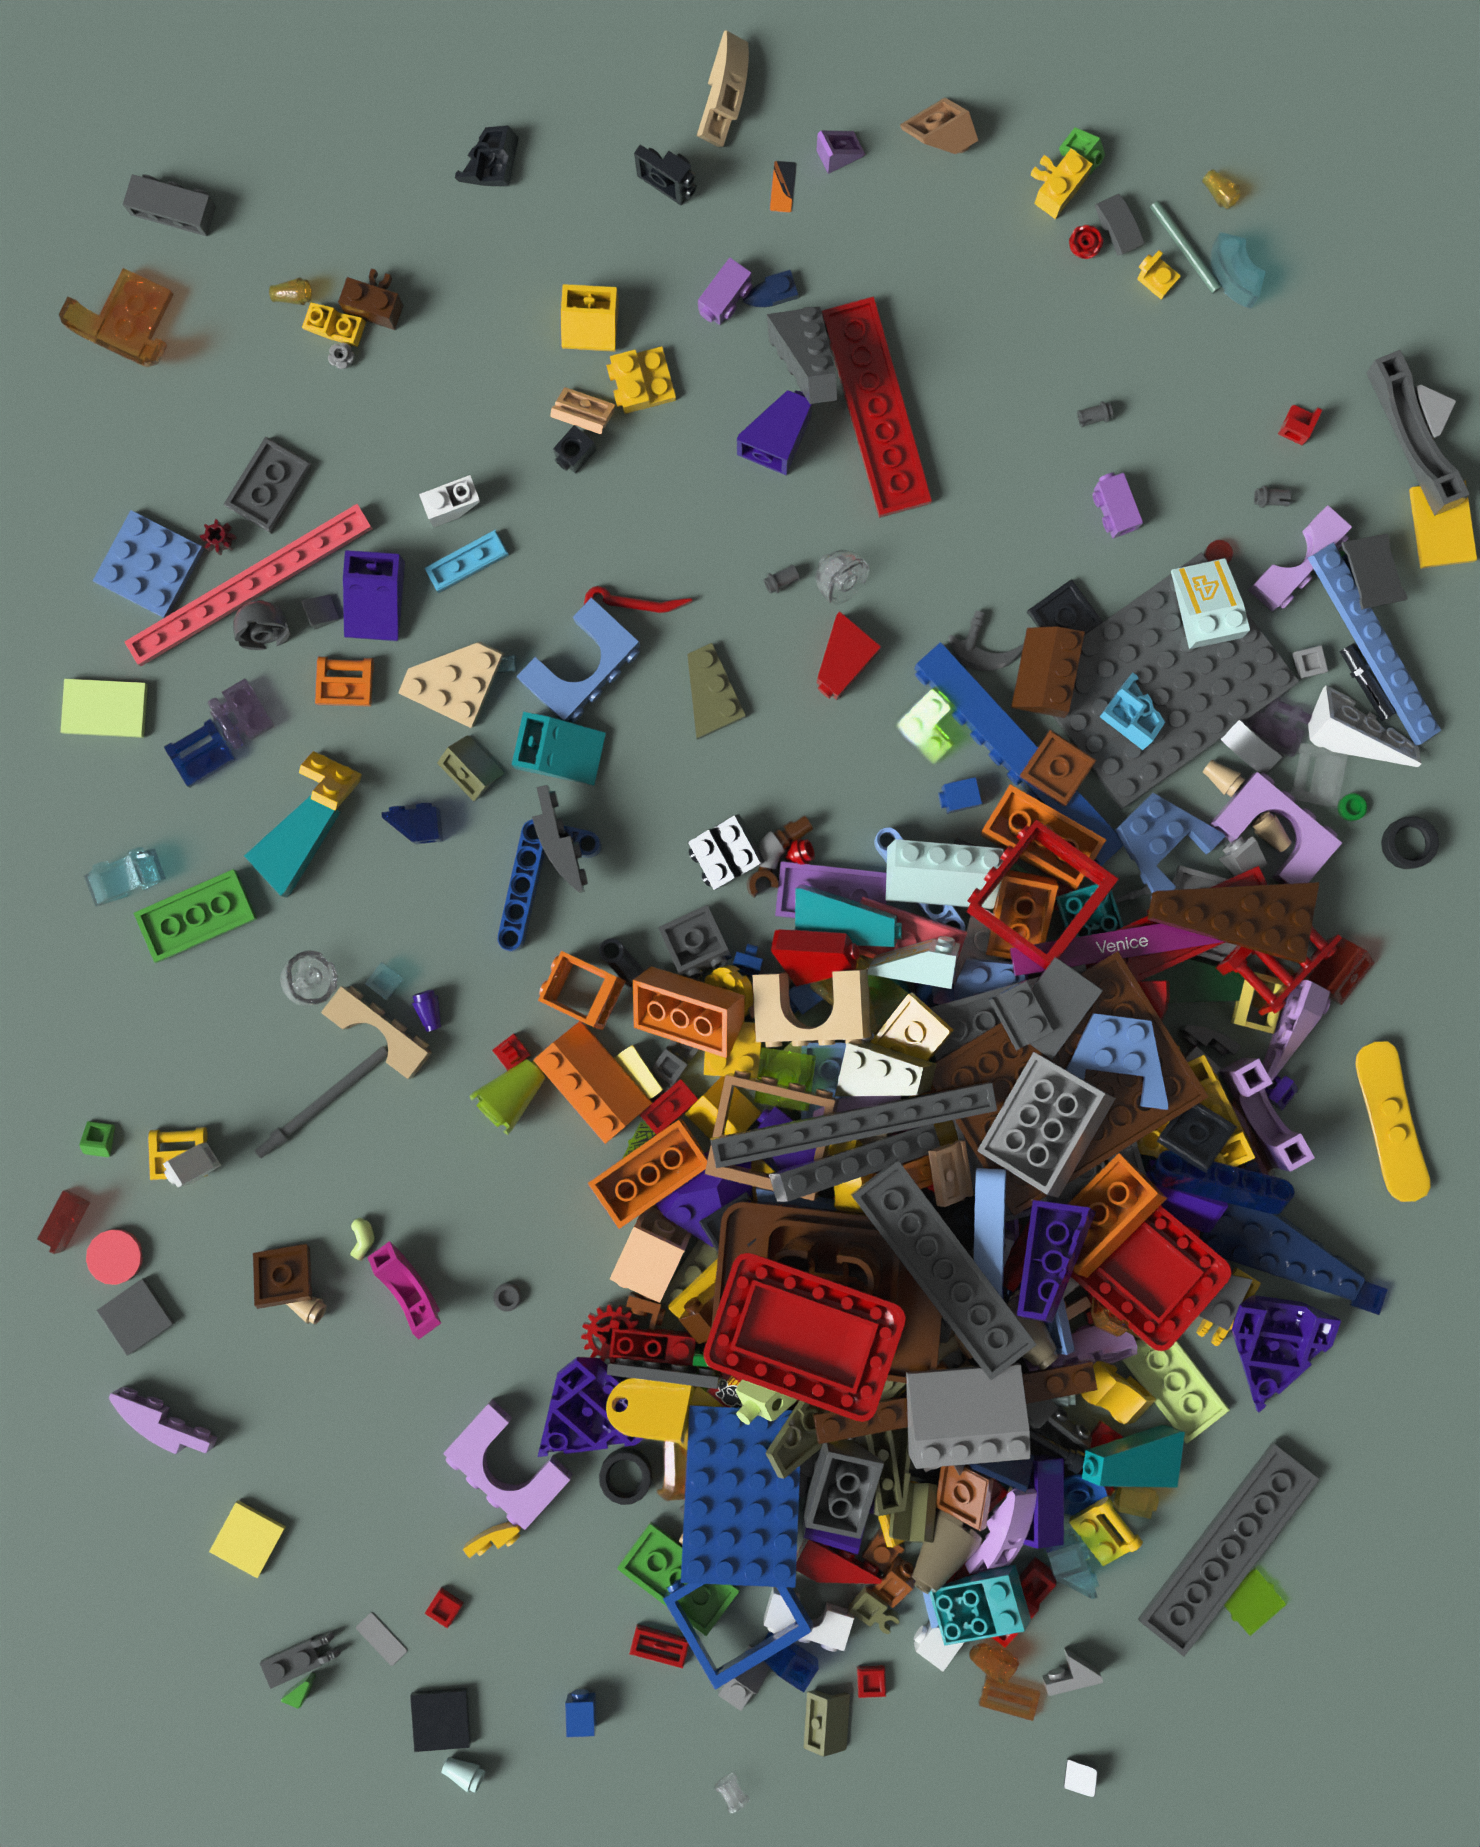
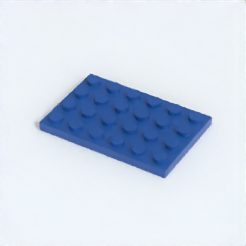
(736, 1508)

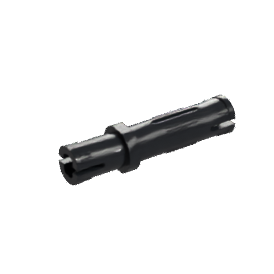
(1367, 681)

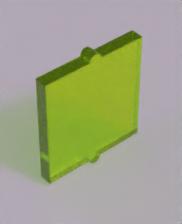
(1254, 1602)

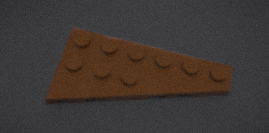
(1255, 917)

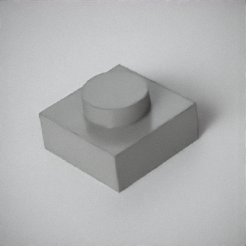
(1310, 662)

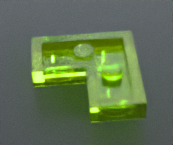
(921, 725)

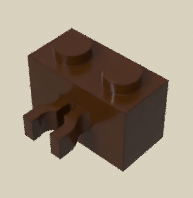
(371, 302)

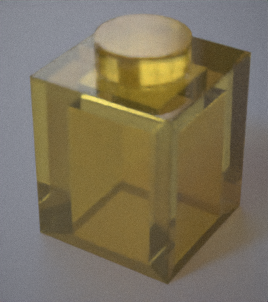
(1136, 1501)

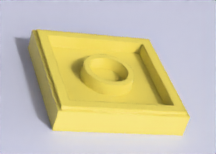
(247, 1539)

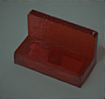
(1342, 970)
(63, 1221)

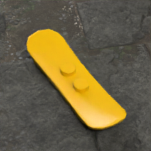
(1392, 1122)

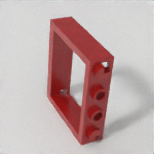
(1066, 852)

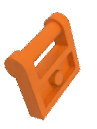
(344, 690)

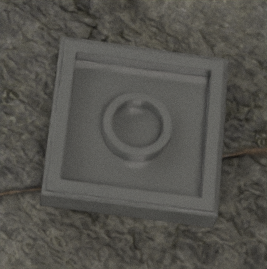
(135, 1316)

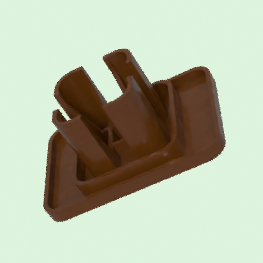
(841, 1249)

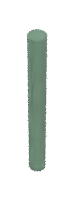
(1185, 247)

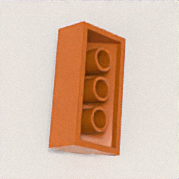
(1020, 809)
(687, 1011)
(592, 1081)
(649, 1173)
(1121, 1203)

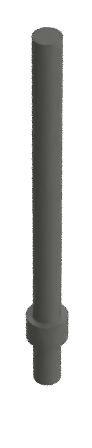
(281, 1135)

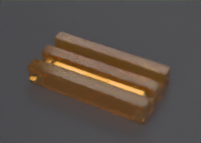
(1034, 1694)

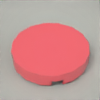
(114, 1256)

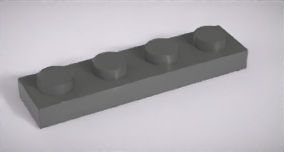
(677, 1374)

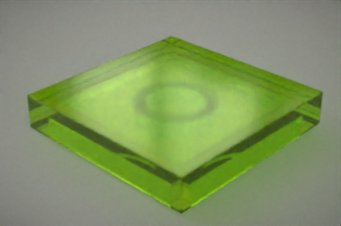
(787, 1068)

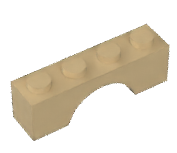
(404, 1052)

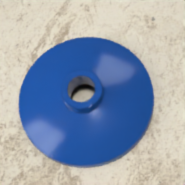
(1080, 1494)

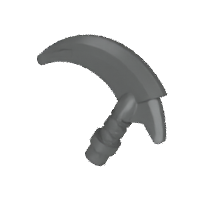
(976, 658)

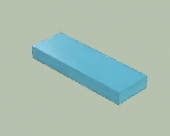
(466, 561)

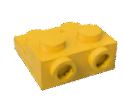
(641, 379)

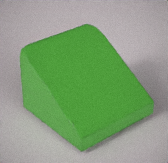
(97, 1139)
(299, 1692)

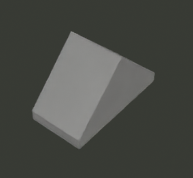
(1434, 409)

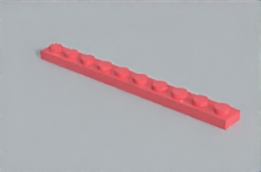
(248, 585)

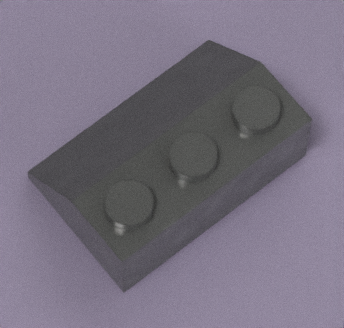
(842, 1488)

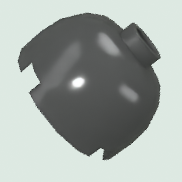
(260, 624)

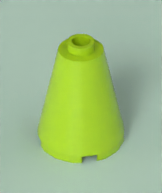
(509, 1094)

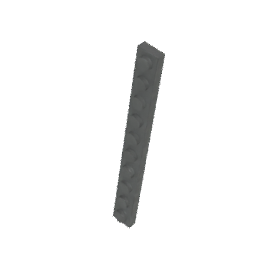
(853, 1124)

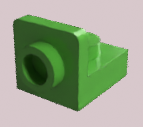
(1086, 145)

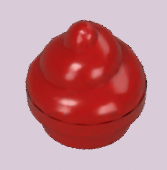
(801, 852)

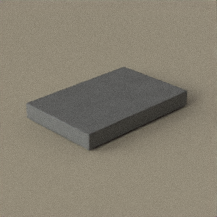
(268, 485)
(1064, 1000)

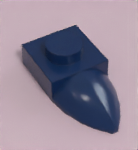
(773, 291)

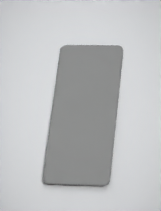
(381, 1639)

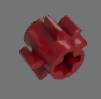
(214, 529)

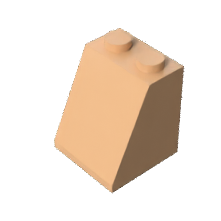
(651, 1255)

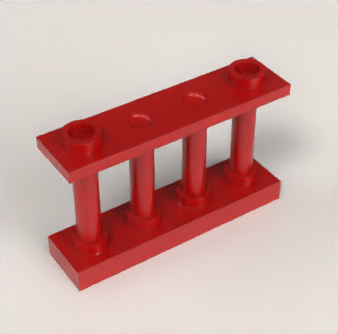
(1237, 962)

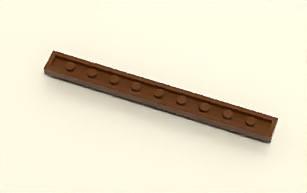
(893, 1413)

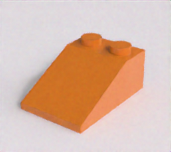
(1025, 906)

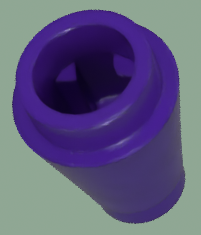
(428, 1010)

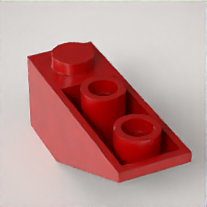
(653, 1346)
(834, 1565)

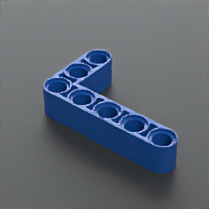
(531, 873)

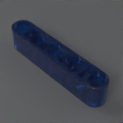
(1234, 1183)

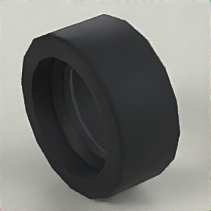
(1428, 832)
(627, 1497)

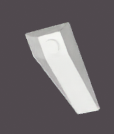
(1348, 731)

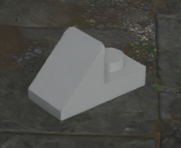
(1078, 1676)
(741, 1688)

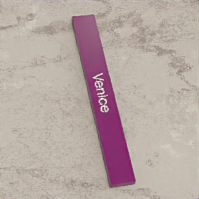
(1127, 942)

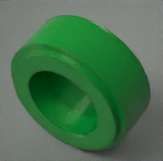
(1352, 807)

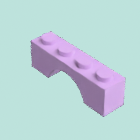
(1278, 583)

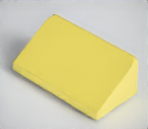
(638, 1071)

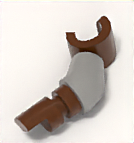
(771, 849)

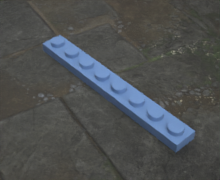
(1374, 645)

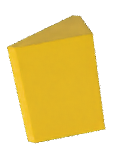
(705, 1110)

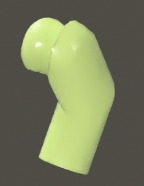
(364, 1237)

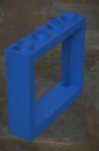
(751, 1657)

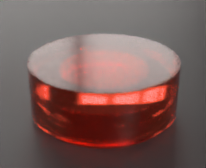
(1218, 550)

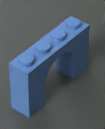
(569, 698)

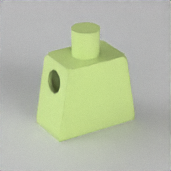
(761, 1402)

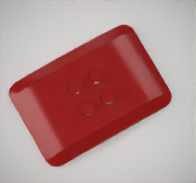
(1158, 1279)
(804, 1336)

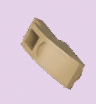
(727, 90)

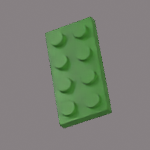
(195, 916)
(656, 1564)

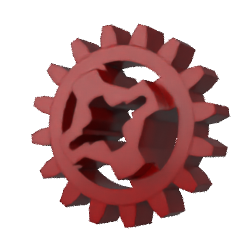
(598, 1330)

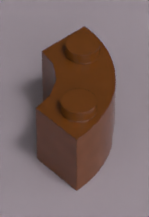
(698, 1314)

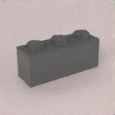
(169, 204)

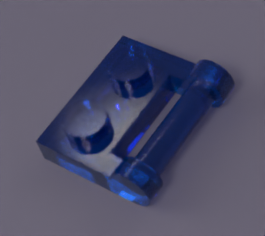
(204, 760)

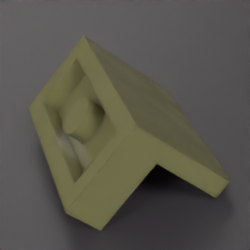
(470, 767)
(917, 1521)
(826, 1722)

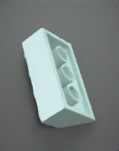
(939, 872)

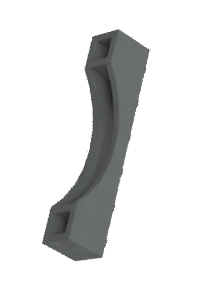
(1434, 473)
(852, 1163)

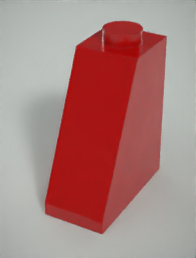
(845, 657)
(813, 954)

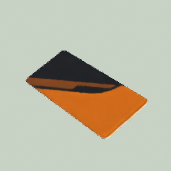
(782, 186)

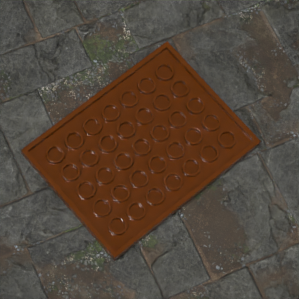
(995, 1060)

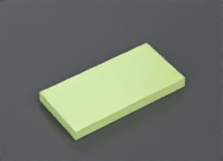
(1178, 1386)

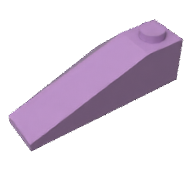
(1296, 1021)

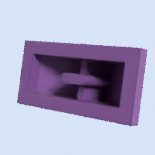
(838, 149)

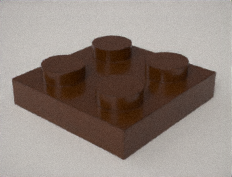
(282, 1276)

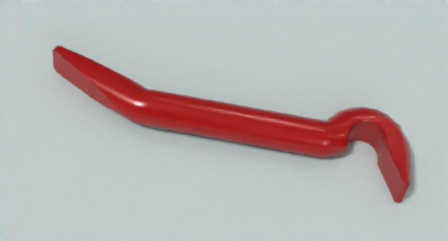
(632, 603)

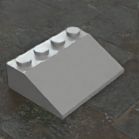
(1046, 1125)
(966, 1417)

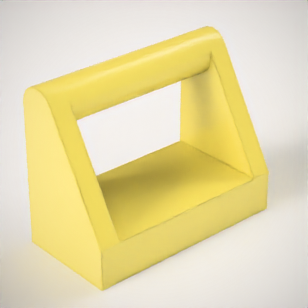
(1242, 1006)

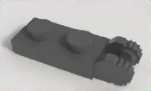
(297, 1660)

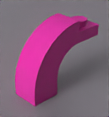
(407, 1287)

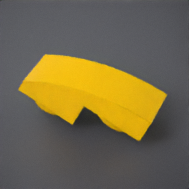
(333, 325)
(500, 1534)

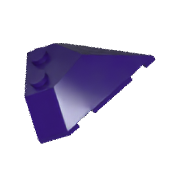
(701, 1198)
(1279, 1341)
(578, 1410)

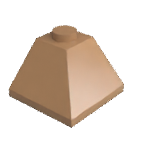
(943, 127)

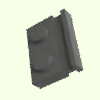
(1021, 1015)

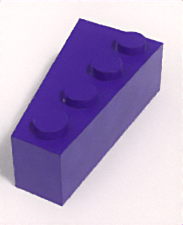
(1050, 1256)

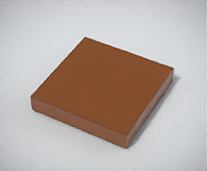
(1057, 768)
(965, 1495)

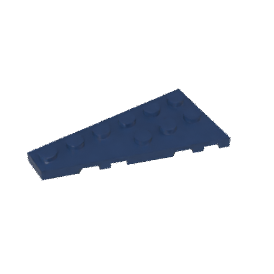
(1281, 1249)

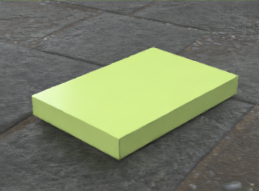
(104, 708)

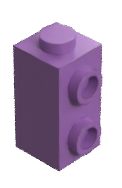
(724, 292)
(1117, 505)

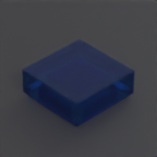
(1370, 1298)

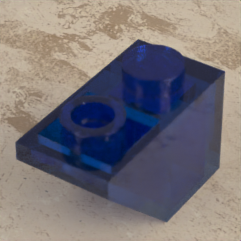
(418, 824)
(793, 1665)

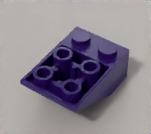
(372, 595)

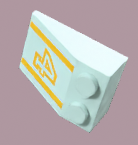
(1209, 603)
(925, 962)

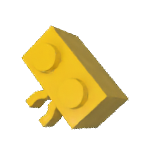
(1060, 181)

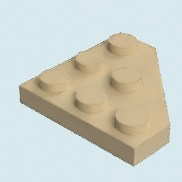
(454, 682)

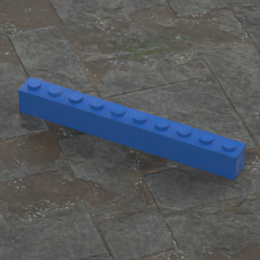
(1003, 738)

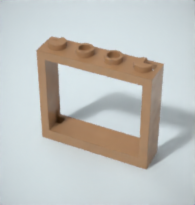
(770, 1086)

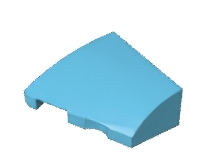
(1133, 714)

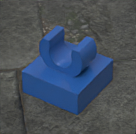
(748, 963)

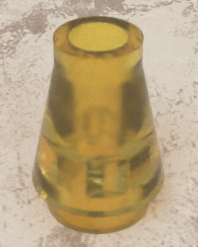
(1222, 189)
(293, 291)

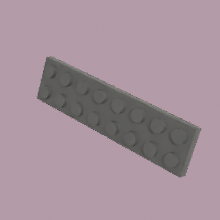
(943, 1269)
(1228, 1549)

